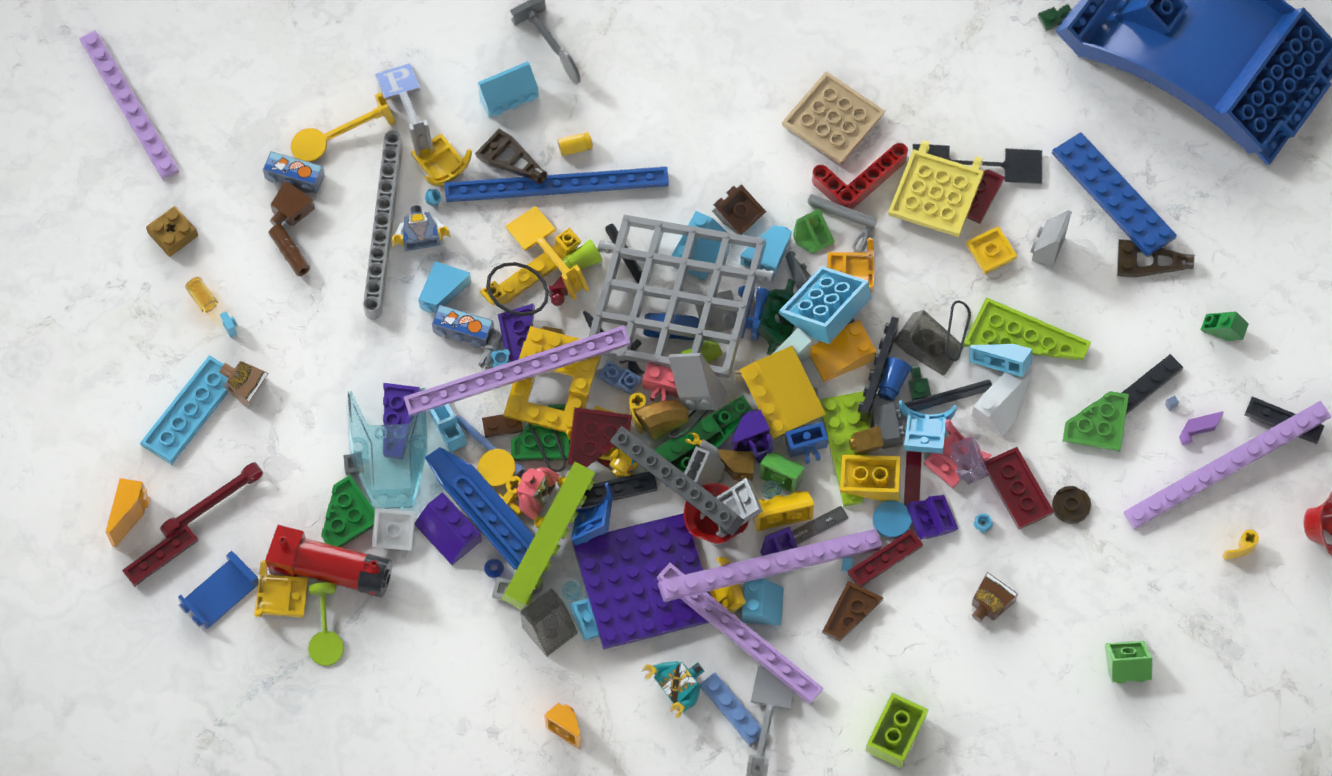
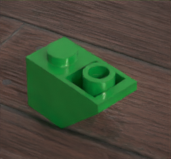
(1225, 325)

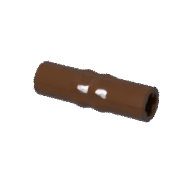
(289, 250)

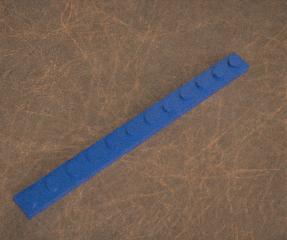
(557, 184)

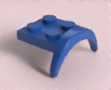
(593, 520)

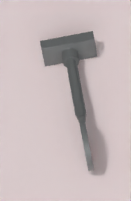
(530, 11)

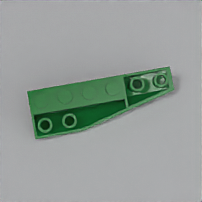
(713, 429)

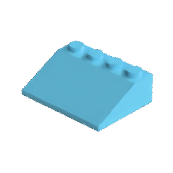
(826, 303)

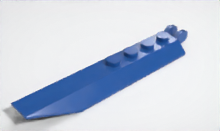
(482, 505)

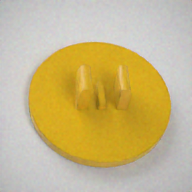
(496, 467)

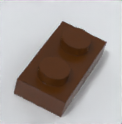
(500, 425)

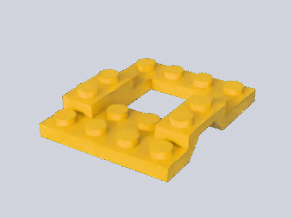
(582, 373)

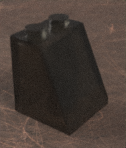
(548, 622)

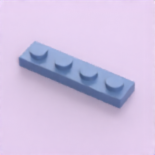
(731, 708)

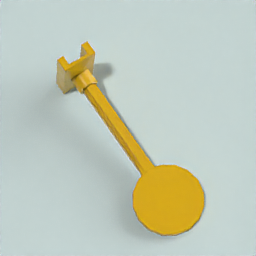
(312, 144)

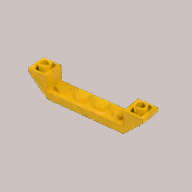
(523, 279)

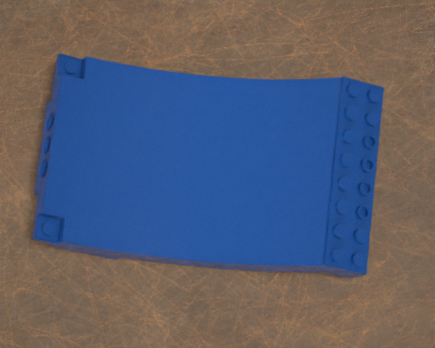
(1236, 62)

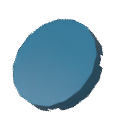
(891, 519)

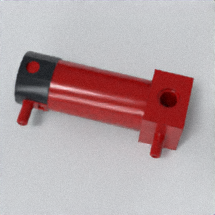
(296, 555)

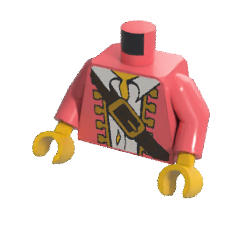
(535, 491)

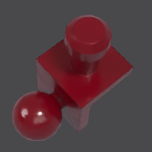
(557, 292)

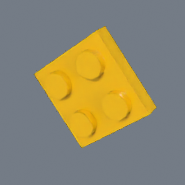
(991, 250)

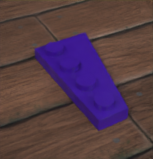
(394, 405)

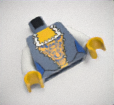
(419, 231)

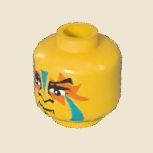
(623, 465)

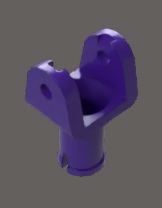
(761, 447)

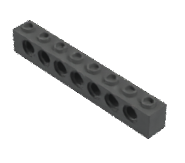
(677, 480)

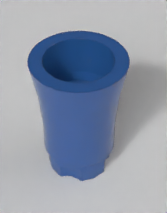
(893, 378)

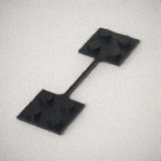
(1019, 164)

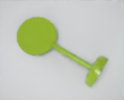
(325, 646)

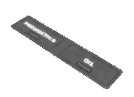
(819, 524)

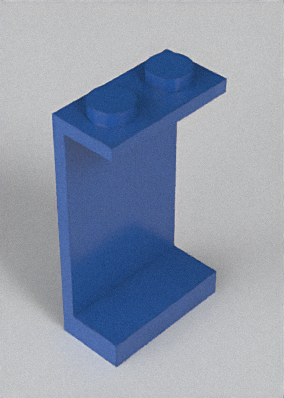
(219, 592)

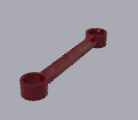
(249, 475)

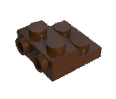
(738, 209)

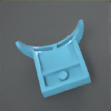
(925, 431)

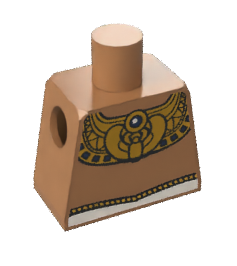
(243, 381)

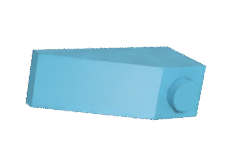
(1002, 357)

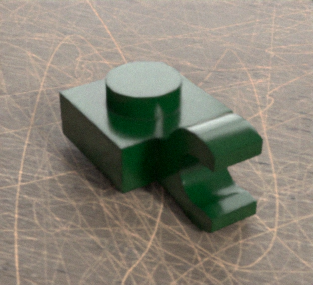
(1052, 18)
(918, 387)

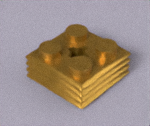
(171, 241)

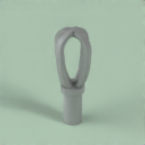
(866, 235)

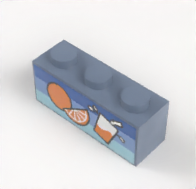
(297, 172)
(462, 326)

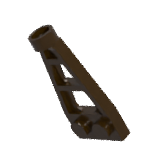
(497, 145)
(1128, 266)

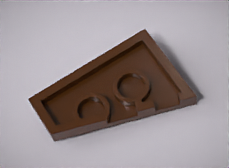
(850, 610)

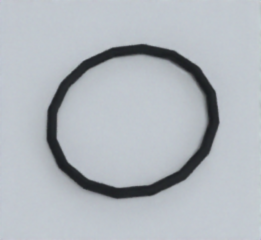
(511, 311)

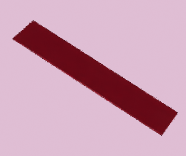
(912, 477)

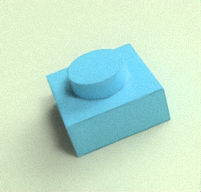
(229, 324)

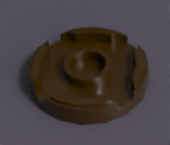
(1071, 504)

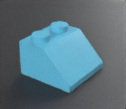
(763, 602)

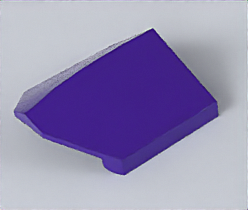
(778, 542)

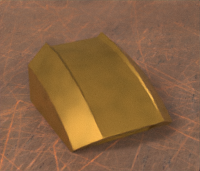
(662, 417)

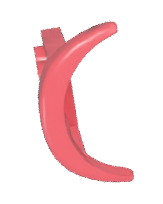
(942, 464)

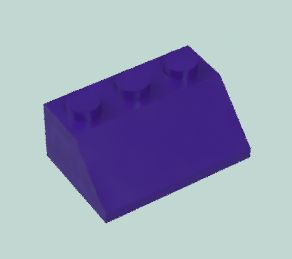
(447, 529)

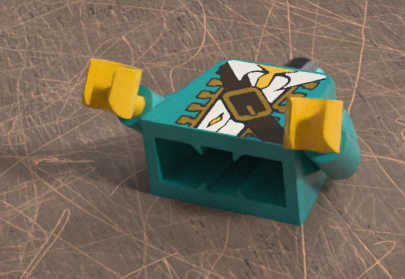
(677, 683)

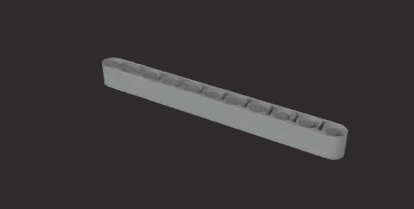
(382, 231)

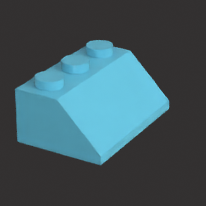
(508, 89)
(704, 249)

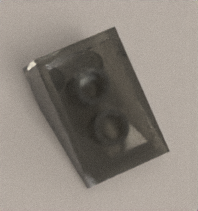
(926, 340)

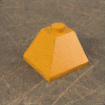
(563, 723)

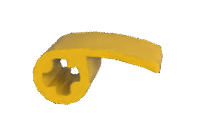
(636, 398)
(1245, 546)

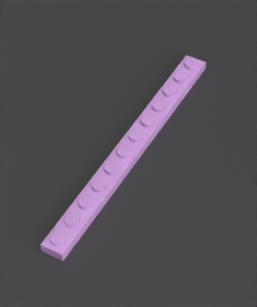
(517, 370)
(1227, 464)
(769, 565)

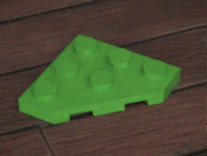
(1099, 423)

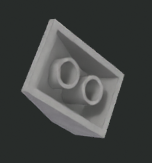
(1051, 239)
(696, 382)

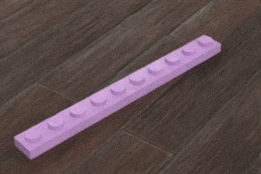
(129, 105)
(749, 641)

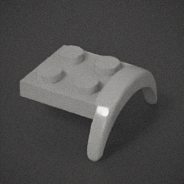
(742, 500)

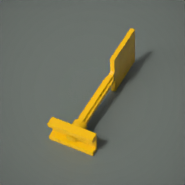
(532, 229)

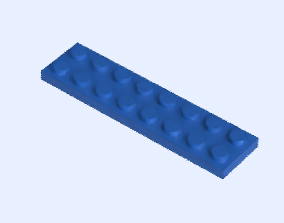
(1114, 194)

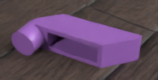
(1199, 425)

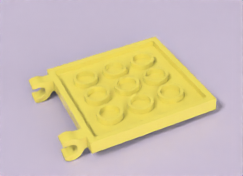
(936, 191)

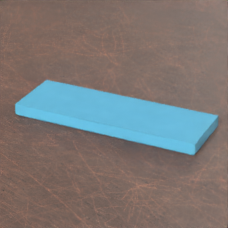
(187, 412)

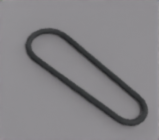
(949, 328)
(693, 425)
(543, 454)

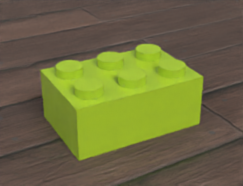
(896, 730)

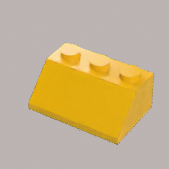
(784, 510)

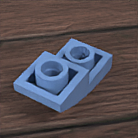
(619, 378)

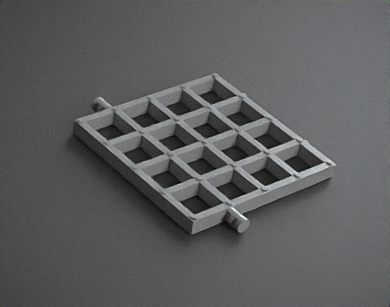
(676, 295)

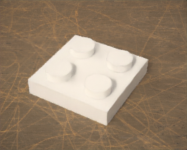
(393, 529)

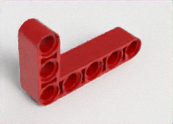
(863, 180)

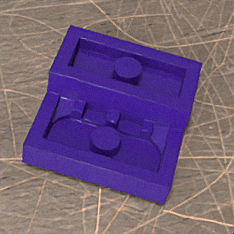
(932, 517)

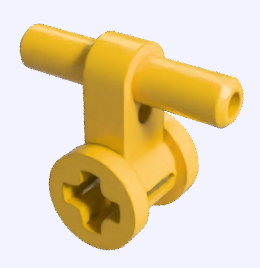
(511, 494)

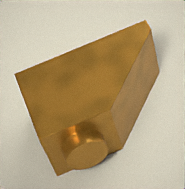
(866, 441)
(738, 464)

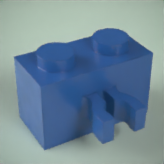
(806, 440)

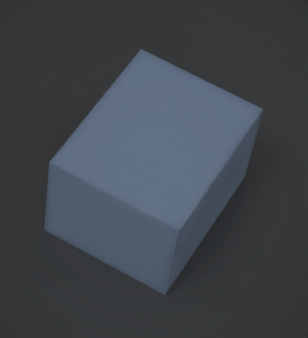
(1171, 403)

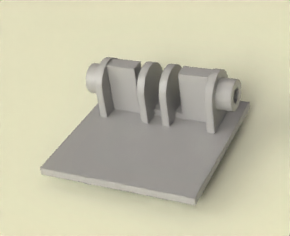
(720, 318)

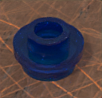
(494, 573)

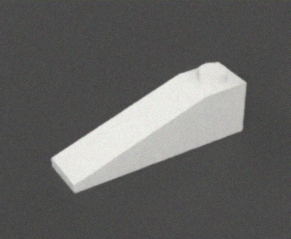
(1001, 402)

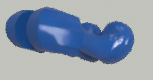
(753, 322)

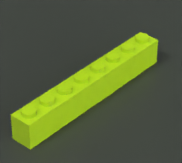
(548, 535)

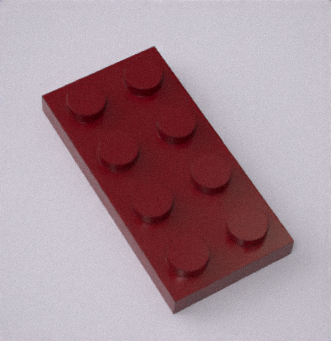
(1018, 488)

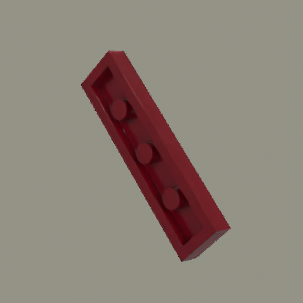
(160, 555)
(885, 558)

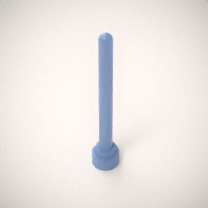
(519, 469)

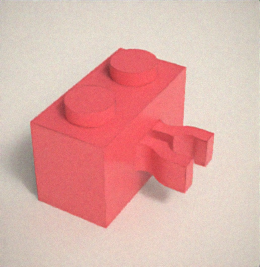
(659, 380)

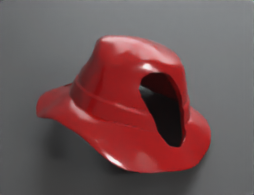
(1318, 519)
(706, 528)

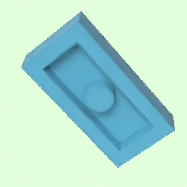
(584, 618)

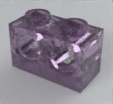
(970, 465)

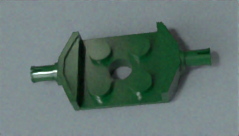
(769, 329)

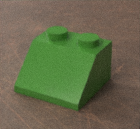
(783, 471)
(1128, 661)

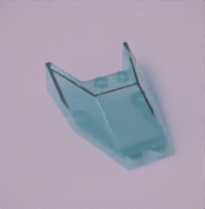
(387, 457)

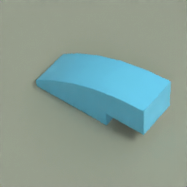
(448, 427)

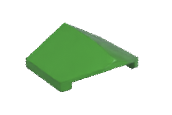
(812, 232)

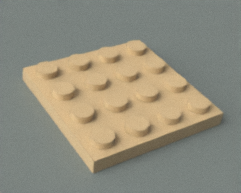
(833, 118)

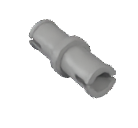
(491, 346)

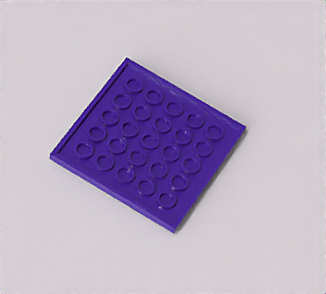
(623, 582)

